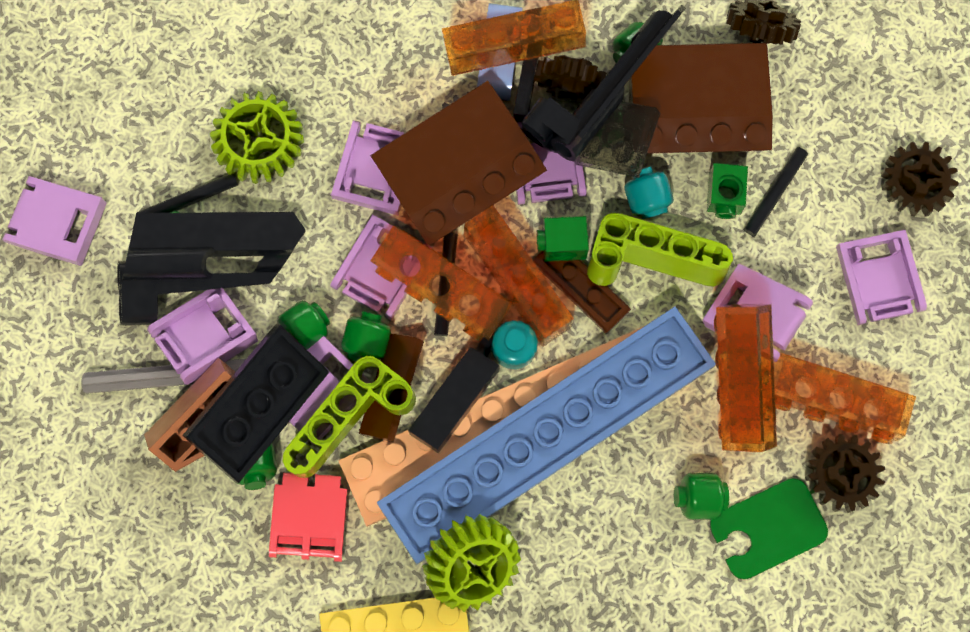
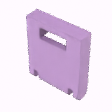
(360, 169)
(556, 181)
(46, 217)
(363, 282)
(881, 284)
(763, 290)
(196, 339)
(322, 351)

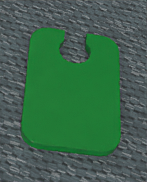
(779, 525)

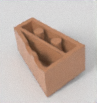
(166, 437)

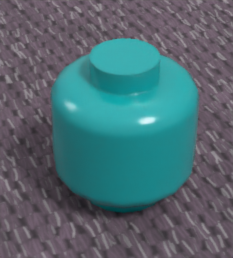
(649, 193)
(514, 344)

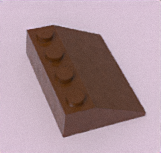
(707, 97)
(458, 163)

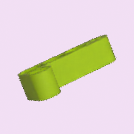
(661, 257)
(344, 421)

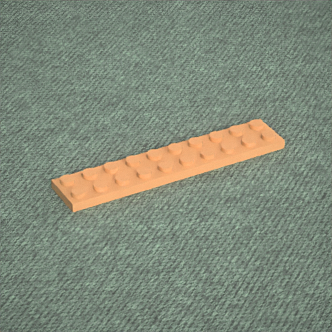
(389, 465)

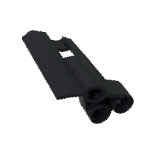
(569, 133)
(172, 250)

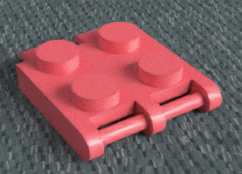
(308, 516)

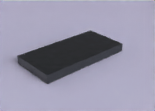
(256, 403)

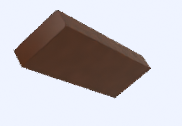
(593, 300)
(402, 358)

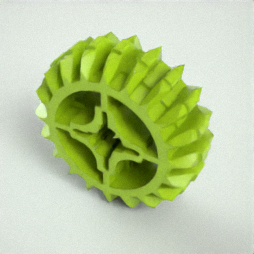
(244, 130)
(461, 582)

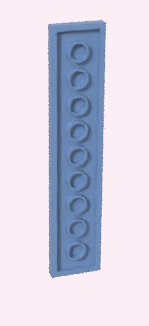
(548, 432)

